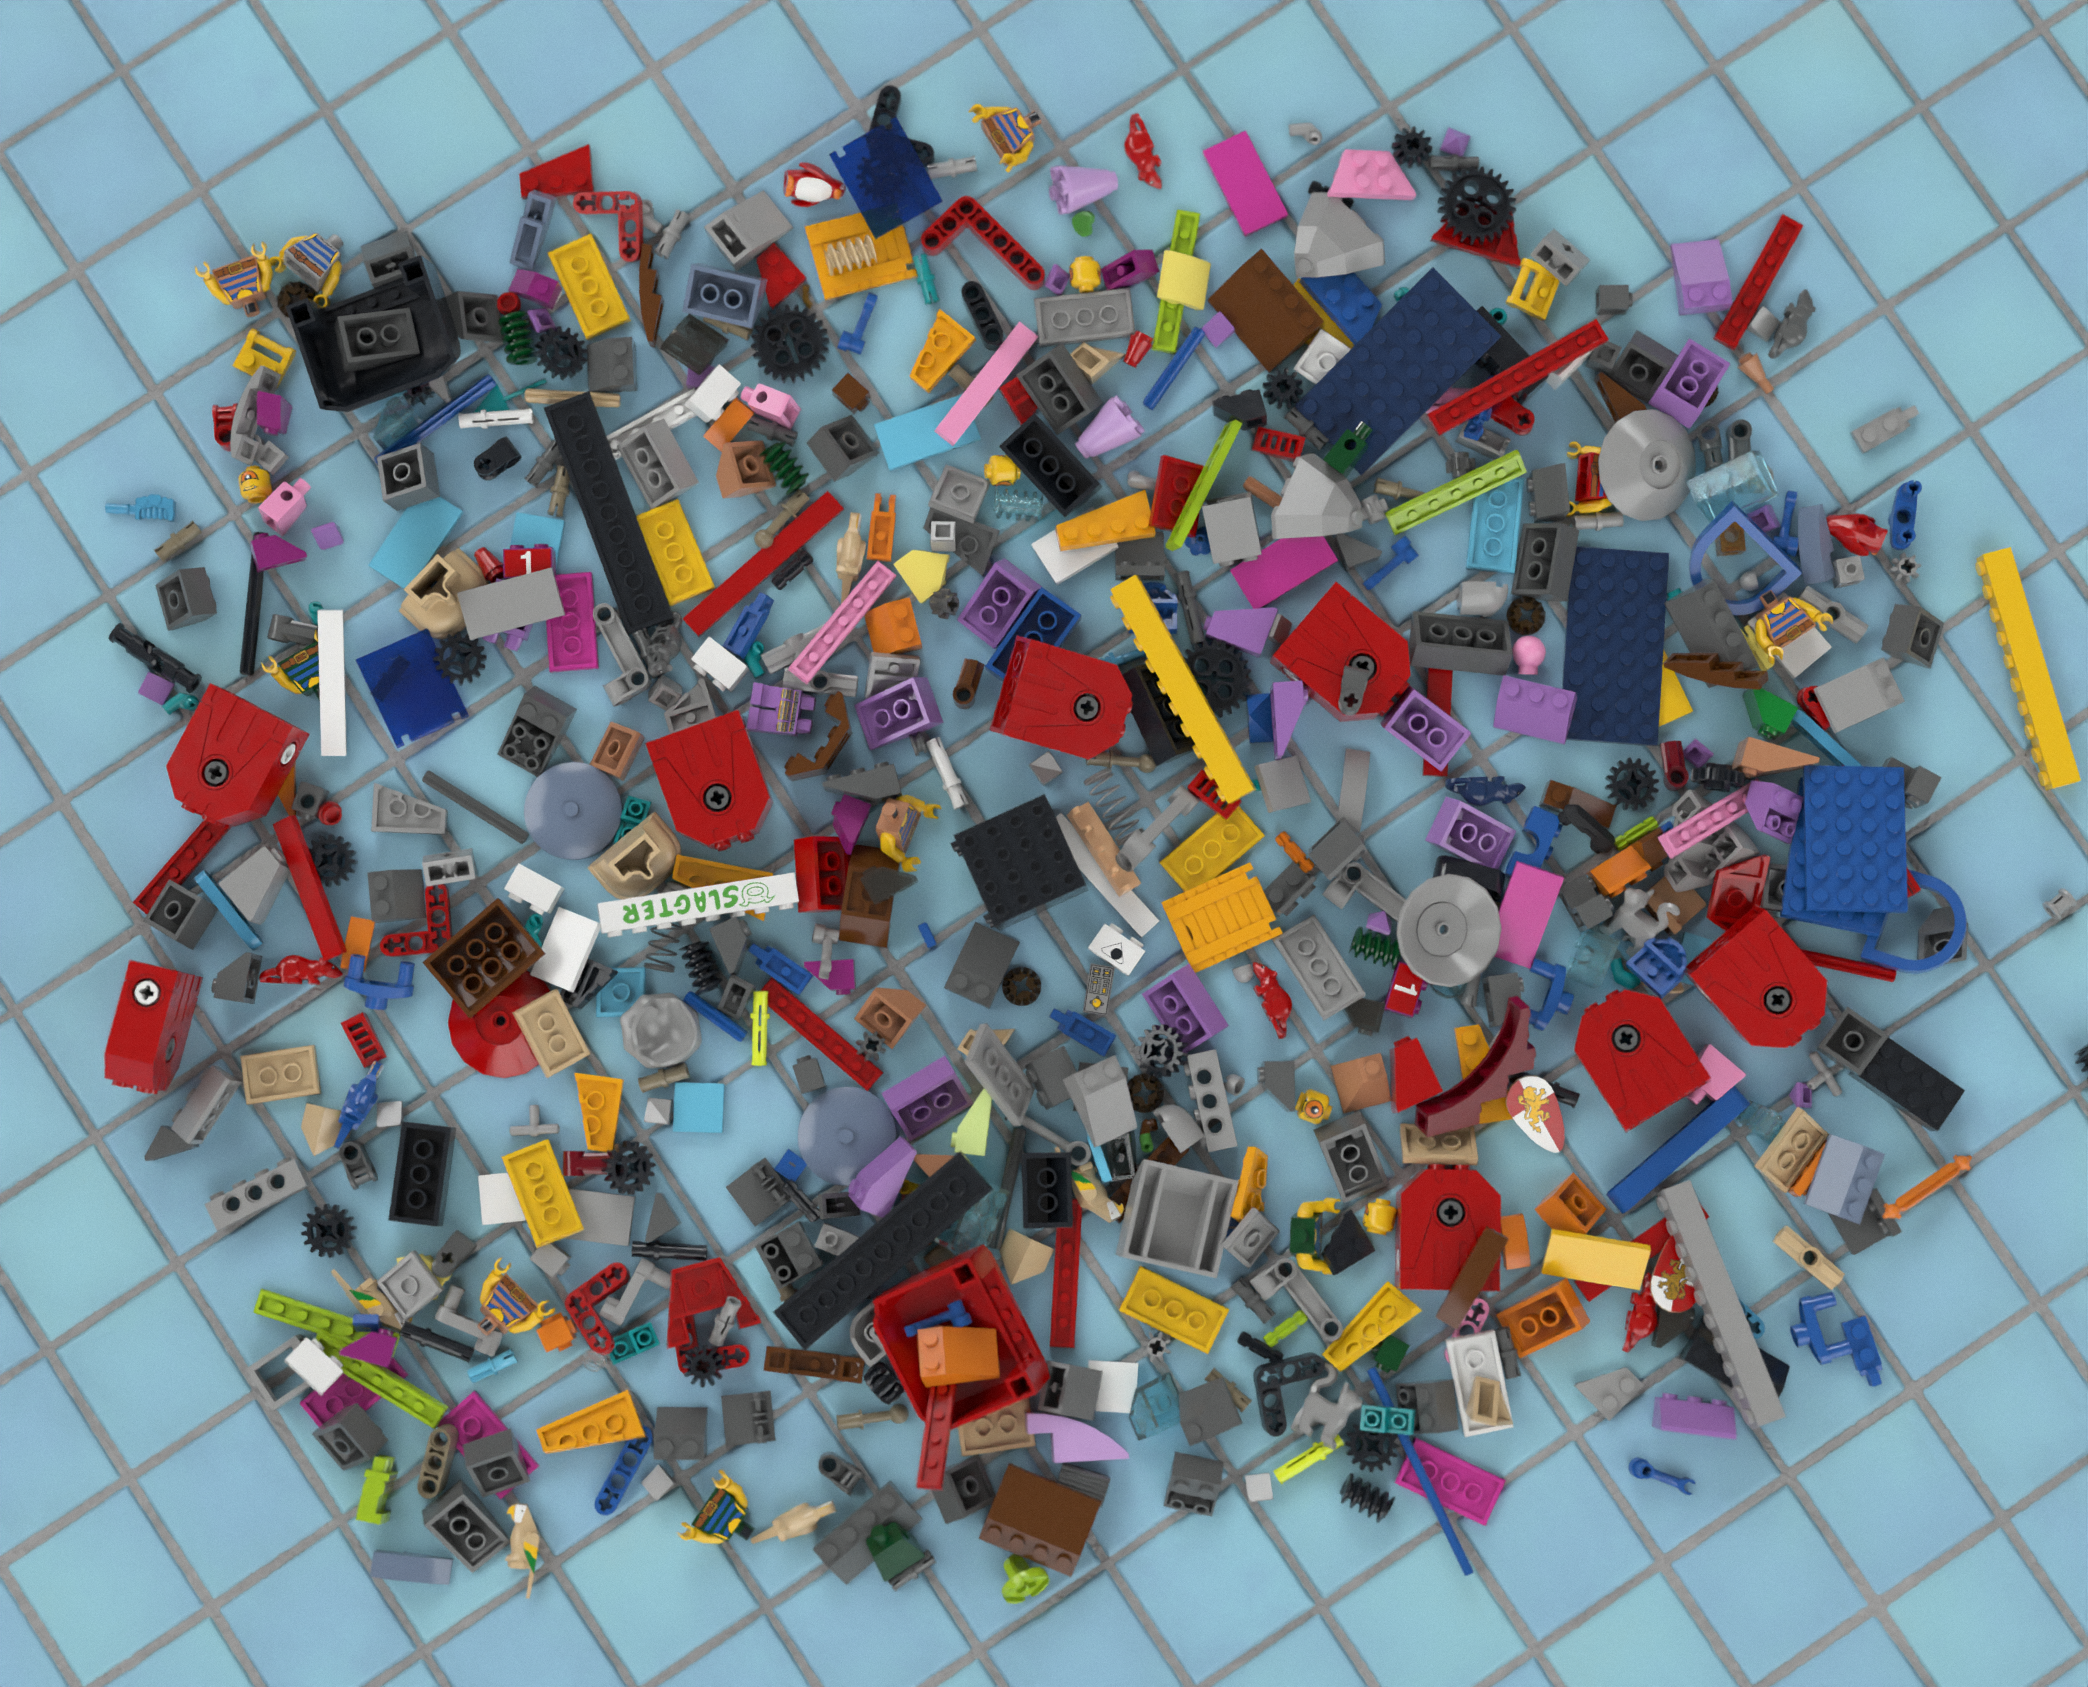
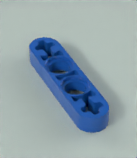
(627, 1472)

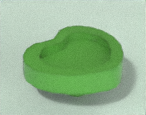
(1083, 222)

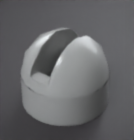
(1749, 581)
(1243, 973)
(1234, 1084)

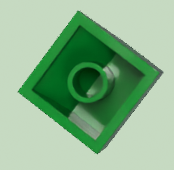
(1768, 713)

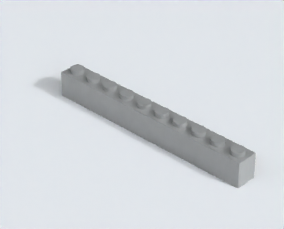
(1720, 1305)

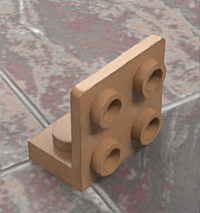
(1687, 901)

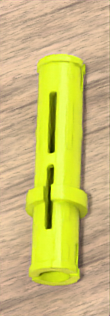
(759, 998)
(1305, 1459)

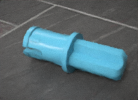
(492, 1366)

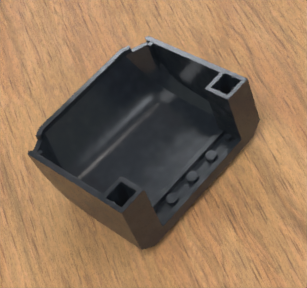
(433, 326)

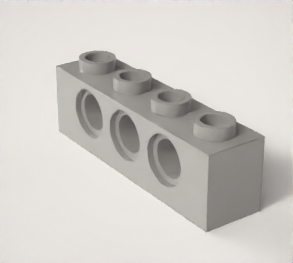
(1209, 1062)
(225, 1217)

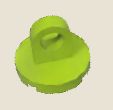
(1022, 1580)

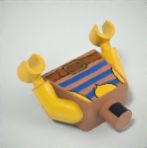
(1007, 132)
(241, 282)
(1785, 622)
(898, 825)
(508, 1305)

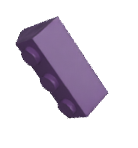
(1534, 709)
(1186, 1005)
(927, 1098)
(1694, 1416)

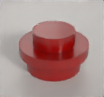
(508, 303)
(329, 813)

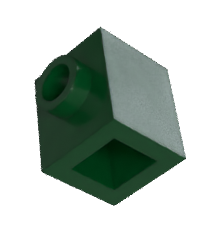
(1389, 1353)

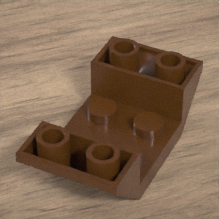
(801, 767)
(860, 918)

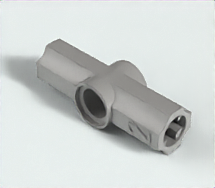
(1845, 623)
(787, 653)
(835, 682)

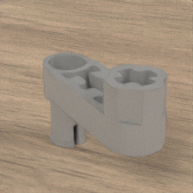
(615, 1309)
(448, 1314)

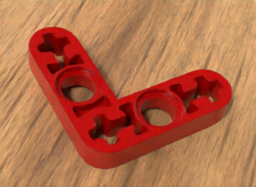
(625, 213)
(428, 937)
(589, 1301)
(704, 1365)

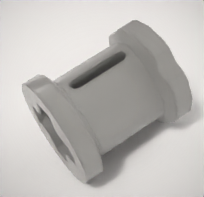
(2059, 904)

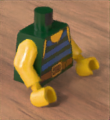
(299, 671)
(1307, 1234)
(720, 1515)

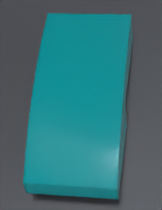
(633, 814)
(633, 1343)
(1387, 1419)

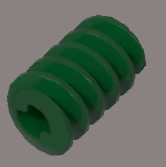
(516, 339)
(786, 469)
(1375, 947)

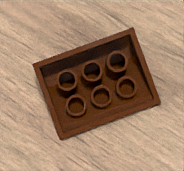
(1266, 311)
(484, 957)
(1040, 1519)

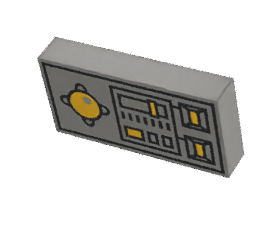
(1098, 989)

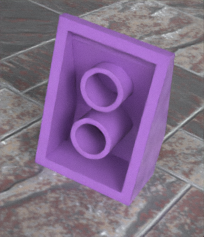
(1700, 277)
(1689, 383)
(998, 602)
(1286, 705)
(898, 712)
(1425, 728)
(1470, 834)
(882, 1178)

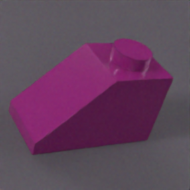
(1130, 269)
(535, 288)
(273, 413)
(274, 552)
(850, 820)
(841, 977)
(373, 1348)

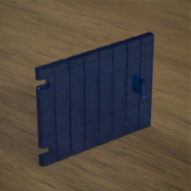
(886, 176)
(409, 688)

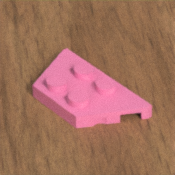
(1370, 176)

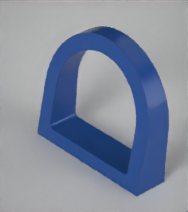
(1720, 523)
(1883, 959)

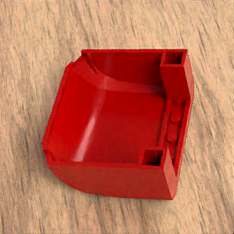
(988, 1299)

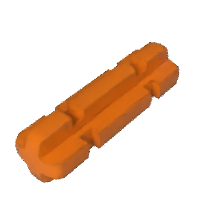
(1294, 852)

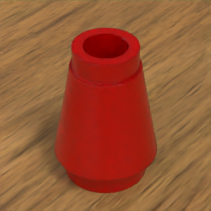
(1137, 348)
(489, 565)

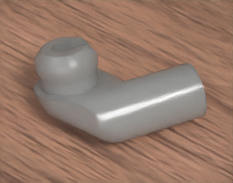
(1307, 131)
(648, 218)
(1138, 481)

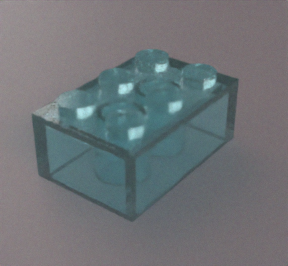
(977, 1224)

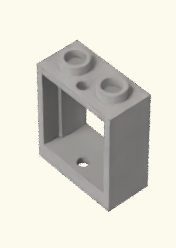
(257, 1380)

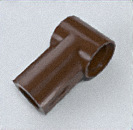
(968, 681)

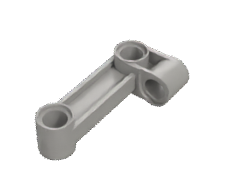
(626, 655)
(1141, 844)
(1367, 885)
(1270, 1281)

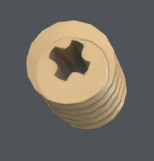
(850, 254)

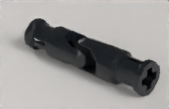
(153, 656)

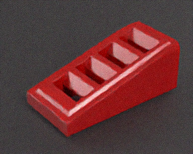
(1290, 438)
(1195, 784)
(362, 1017)

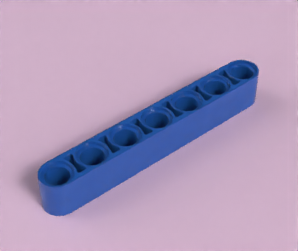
(1677, 1149)

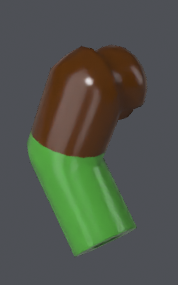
(1145, 1136)

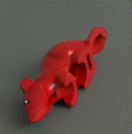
(1139, 150)
(297, 968)
(1276, 1001)
(1643, 1318)

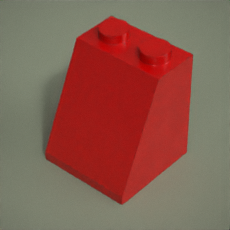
(1410, 1075)

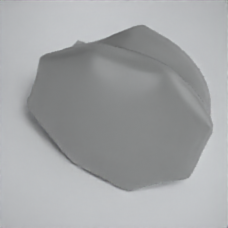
(660, 1030)

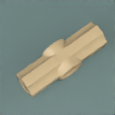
(1820, 1267)

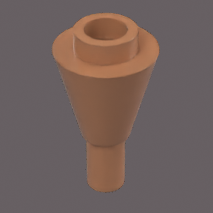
(1753, 368)

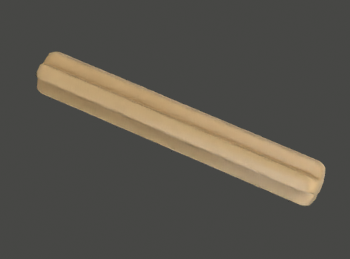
(555, 396)

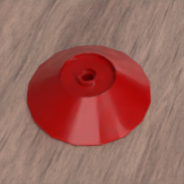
(497, 1048)

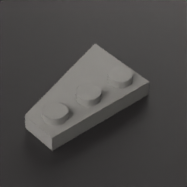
(404, 814)

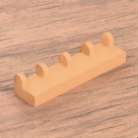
(1102, 848)

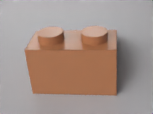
(1763, 758)

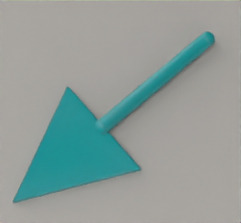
(497, 402)

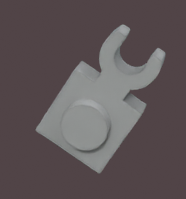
(269, 455)

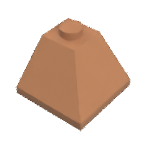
(742, 469)
(890, 1013)
(1361, 1083)

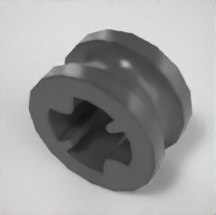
(918, 743)

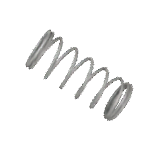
(1105, 774)

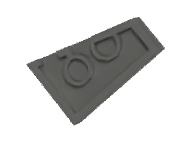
(973, 540)

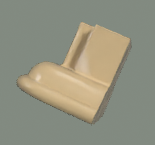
(439, 606)
(638, 860)

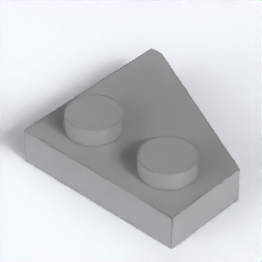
(889, 670)
(691, 709)
(1610, 1391)

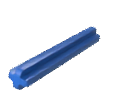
(1173, 368)

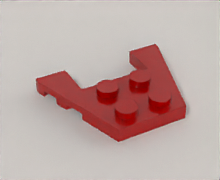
(702, 1289)

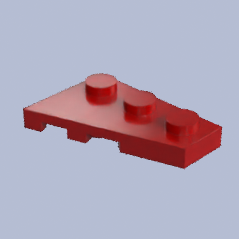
(560, 176)

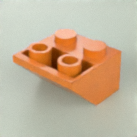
(1619, 870)

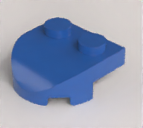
(1165, 602)
(1659, 965)

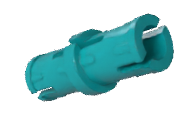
(926, 279)

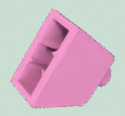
(772, 405)
(284, 506)
(1723, 1075)

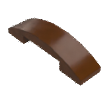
(814, 1364)

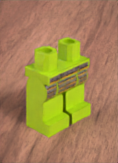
(376, 1489)

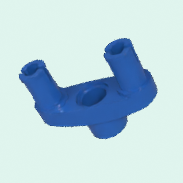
(1906, 503)
(378, 991)
(1555, 999)
(1809, 1331)

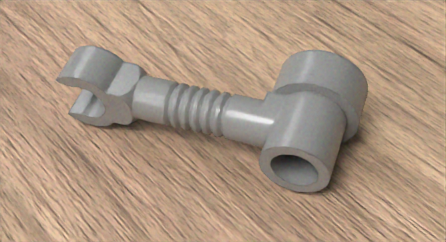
(826, 937)

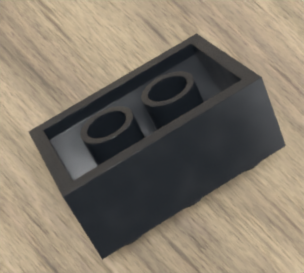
(1047, 1190)

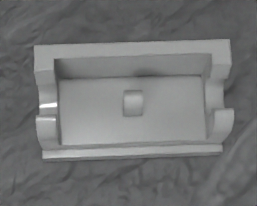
(1489, 443)

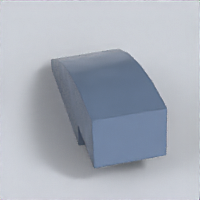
(532, 229)
(1815, 545)
(411, 1567)

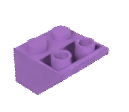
(1773, 809)

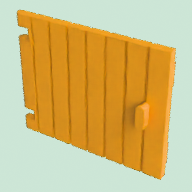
(891, 253)
(1221, 918)

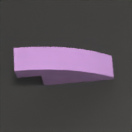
(1073, 1439)

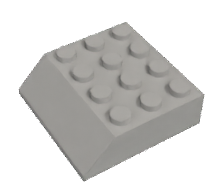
(1177, 1218)

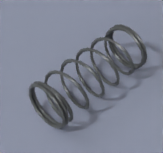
(668, 968)

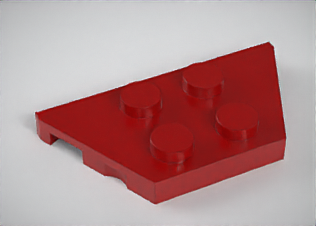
(1500, 249)
(1737, 890)

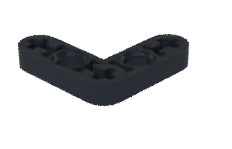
(894, 105)
(1273, 1385)

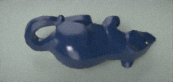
(1480, 791)

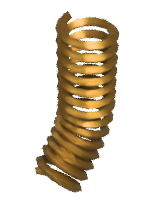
(807, 302)

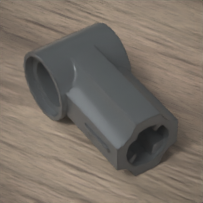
(1736, 445)
(287, 630)

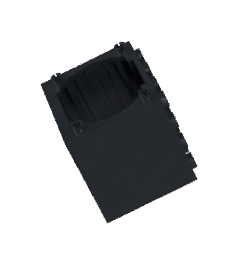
(1020, 863)

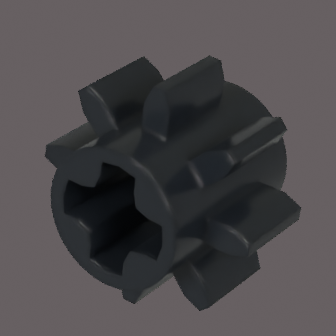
(419, 396)

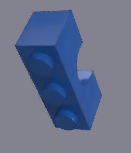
(1543, 827)

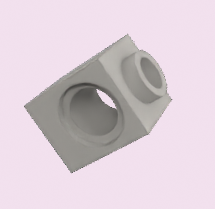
(1847, 572)
(551, 1259)

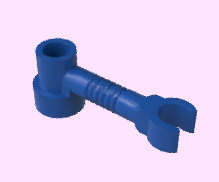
(853, 341)
(1787, 543)
(1403, 552)
(956, 1314)
(1637, 1464)

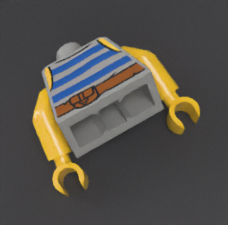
(313, 261)

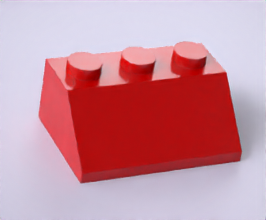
(820, 873)

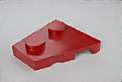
(780, 273)
(1018, 400)

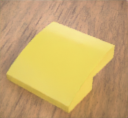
(1183, 280)

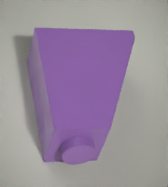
(1242, 628)

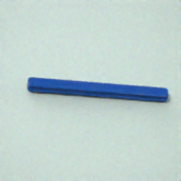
(442, 415)

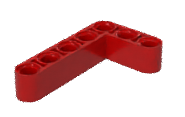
(986, 237)

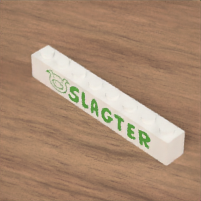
(696, 903)

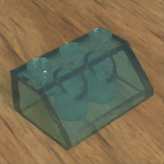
(1740, 480)

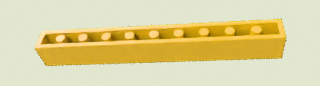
(2027, 669)
(1182, 689)

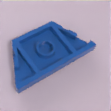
(1345, 302)

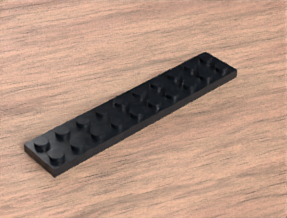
(608, 512)
(883, 1250)

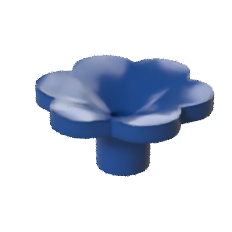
(1199, 547)

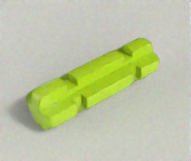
(1636, 833)
(1285, 1328)

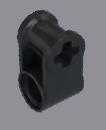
(498, 457)

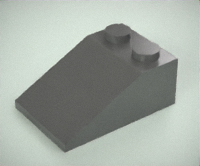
(375, 338)
(982, 965)
(1351, 1157)
(465, 1526)

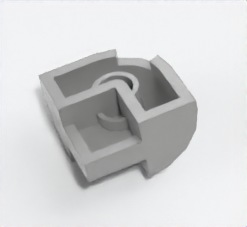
(1481, 598)
(1179, 1126)
(864, 1336)

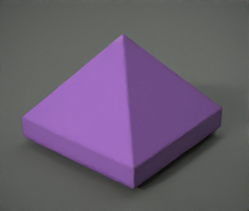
(1455, 142)
(1057, 280)
(540, 320)
(1697, 753)
(1379, 922)
(1801, 1095)

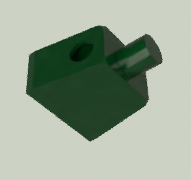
(1343, 459)
(893, 1549)

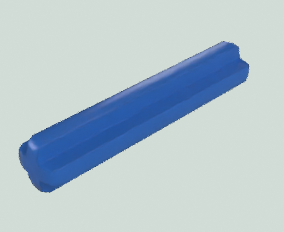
(715, 1016)

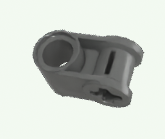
(1352, 686)
(357, 1166)
(454, 1252)
(841, 1472)

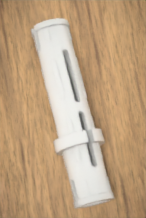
(495, 418)
(948, 776)

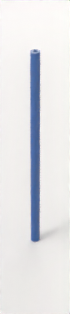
(1424, 1479)

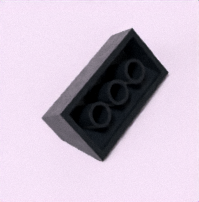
(1050, 466)
(1155, 718)
(1703, 1356)

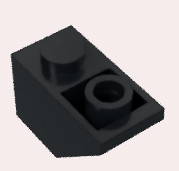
(1244, 407)

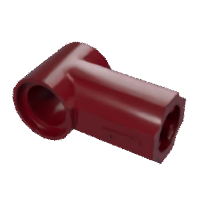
(1673, 762)
(581, 1163)

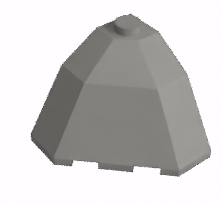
(1334, 240)
(1315, 502)
(1721, 849)

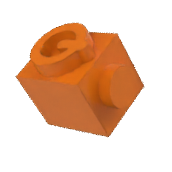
(557, 1332)

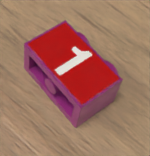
(522, 560)
(1404, 992)

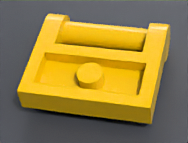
(1540, 292)
(250, 360)

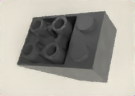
(536, 730)
(869, 785)

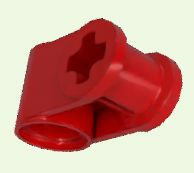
(1510, 413)
(223, 422)
(1812, 708)

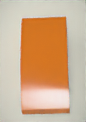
(728, 424)
(358, 940)
(1516, 1250)

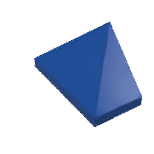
(1259, 718)

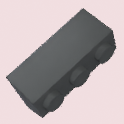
(1059, 389)
(1545, 561)

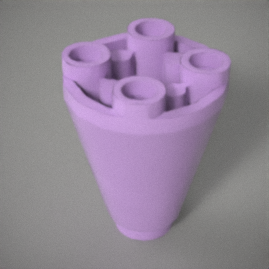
(1079, 186)
(1109, 429)

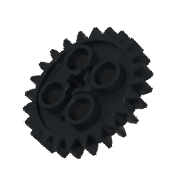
(1484, 185)
(810, 336)
(1213, 656)

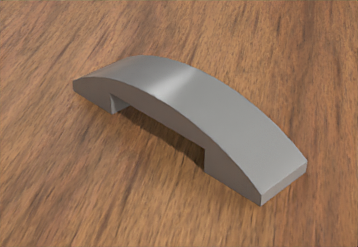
(245, 418)
(1353, 786)

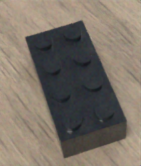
(1504, 355)
(1910, 1085)
(422, 1174)

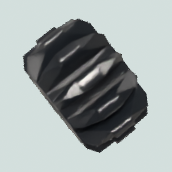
(1416, 154)
(1273, 388)
(706, 1357)
(883, 1383)

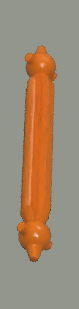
(1927, 1187)

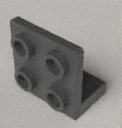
(1141, 558)
(1288, 888)
(1871, 1228)

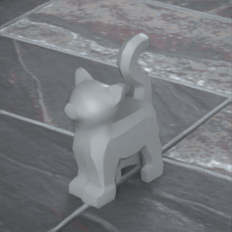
(1635, 922)
(1324, 1412)

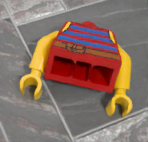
(1588, 486)

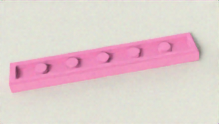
(986, 384)
(842, 622)
(1705, 822)

